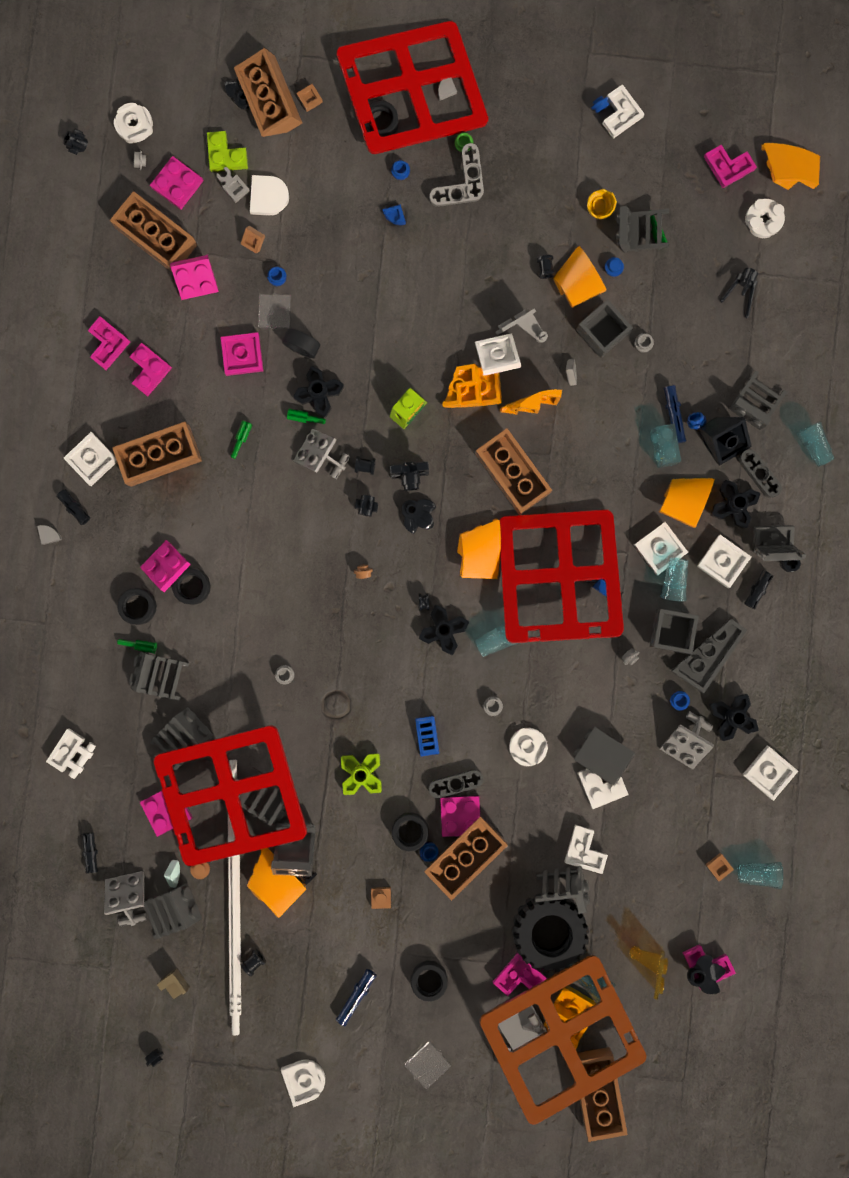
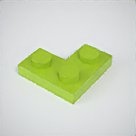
(223, 157)

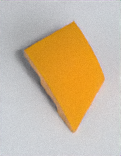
(792, 164)
(578, 279)
(472, 388)
(532, 403)
(687, 499)
(480, 551)
(274, 890)
(570, 1003)

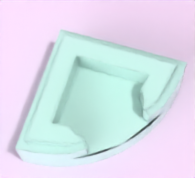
(173, 873)

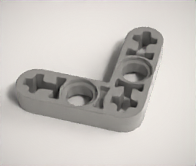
(464, 188)

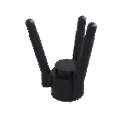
(747, 280)

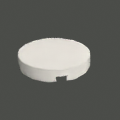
(528, 746)

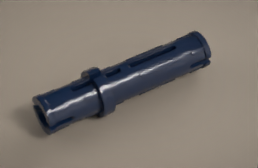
(674, 412)
(360, 990)

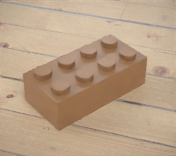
(153, 231)
(157, 454)
(513, 471)
(602, 1108)

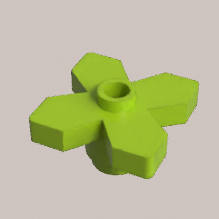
(353, 766)

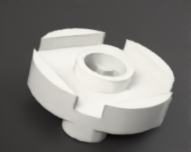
(133, 133)
(765, 207)

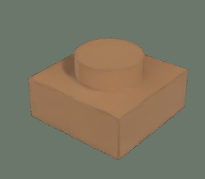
(309, 97)
(252, 239)
(719, 867)
(381, 897)

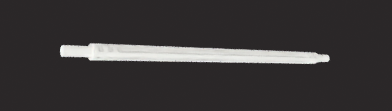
(234, 927)

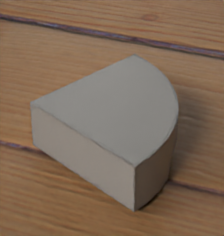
(446, 89)
(571, 372)
(48, 534)

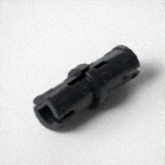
(73, 507)
(758, 589)
(89, 852)

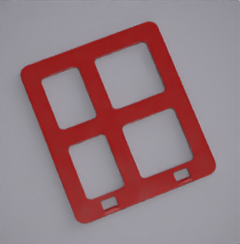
(411, 81)
(565, 574)
(229, 791)

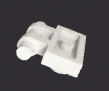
(66, 750)

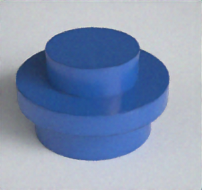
(600, 104)
(400, 170)
(614, 267)
(277, 276)
(696, 420)
(680, 700)
(429, 852)

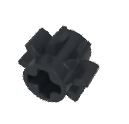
(75, 141)
(366, 505)

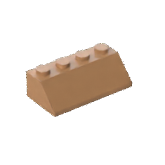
(267, 94)
(466, 858)

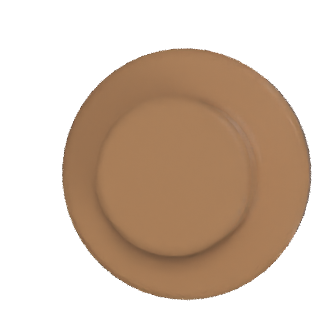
(363, 571)
(200, 871)

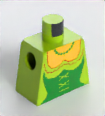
(407, 408)

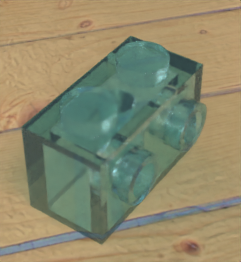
(665, 445)

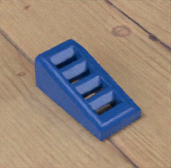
(421, 720)

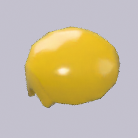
(601, 204)

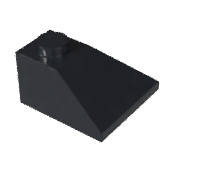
(726, 437)

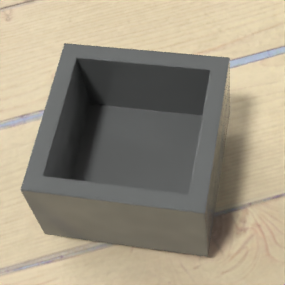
(604, 328)
(674, 631)

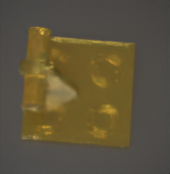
(654, 962)

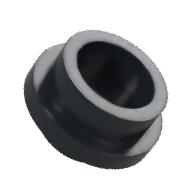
(154, 1058)

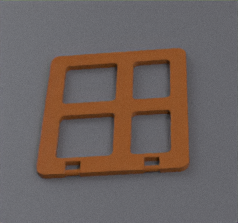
(560, 1034)

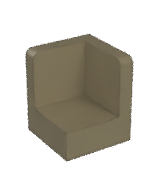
(174, 984)

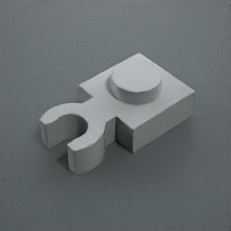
(233, 186)

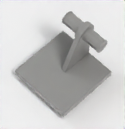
(528, 323)
(316, 450)
(687, 744)
(125, 894)
(522, 1027)

